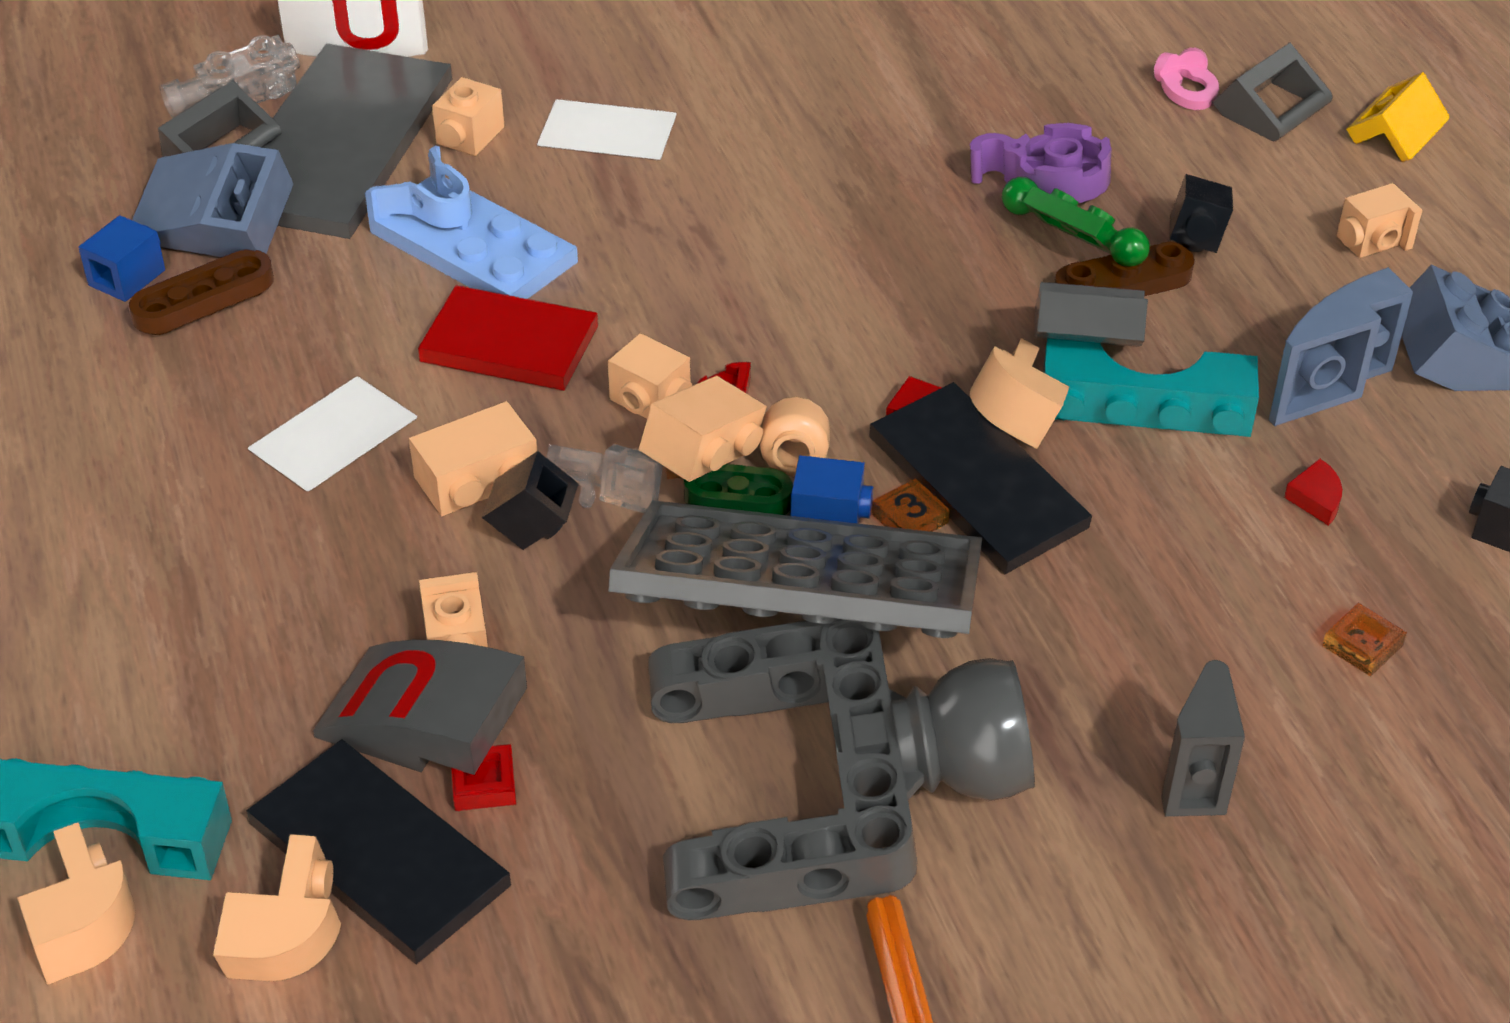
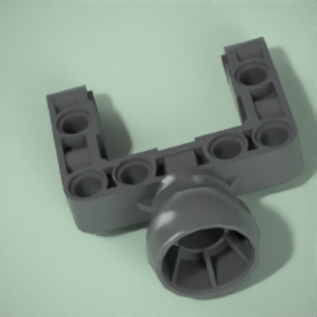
(887, 747)

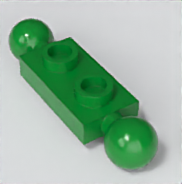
(1127, 246)

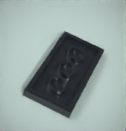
(980, 477)
(387, 849)

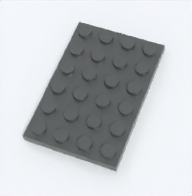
(800, 568)

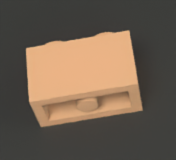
(702, 428)
(464, 457)

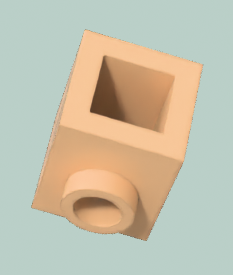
(468, 116)
(646, 373)

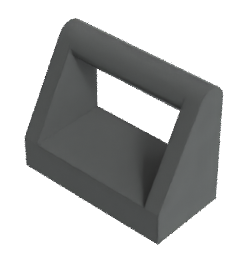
(1286, 70)
(215, 118)
(1205, 747)

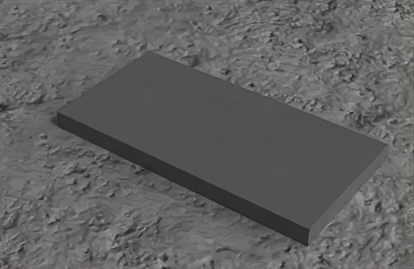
(349, 131)

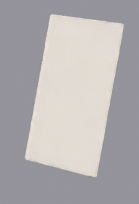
(607, 129)
(332, 433)

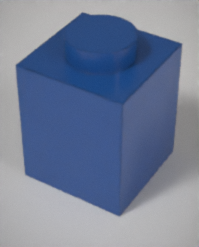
(122, 258)
(831, 490)

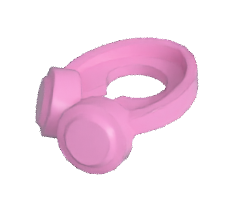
(1192, 65)

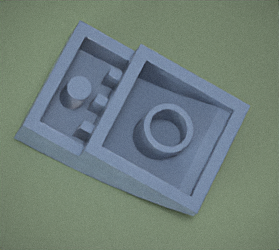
(1341, 345)

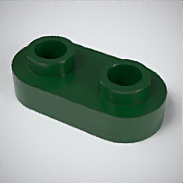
(742, 489)

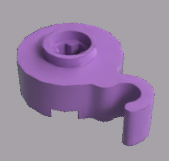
(1059, 159)

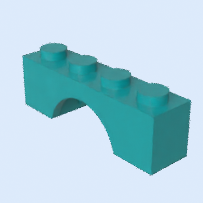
(1209, 397)
(172, 818)

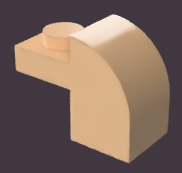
(1018, 395)
(82, 917)
(281, 933)

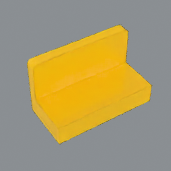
(1406, 114)

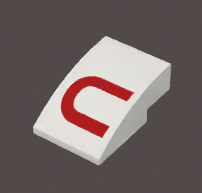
(369, 25)

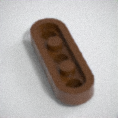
(1164, 269)
(201, 291)

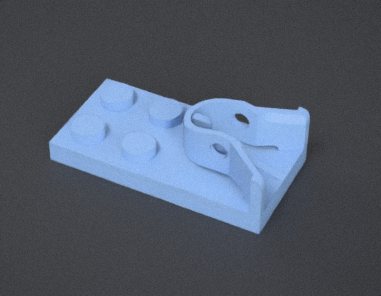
(467, 233)

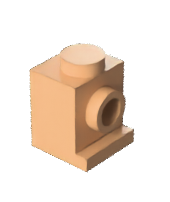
(1378, 221)
(453, 609)

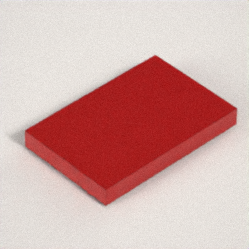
(509, 337)

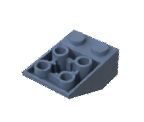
(216, 199)
(1458, 332)

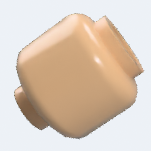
(793, 429)

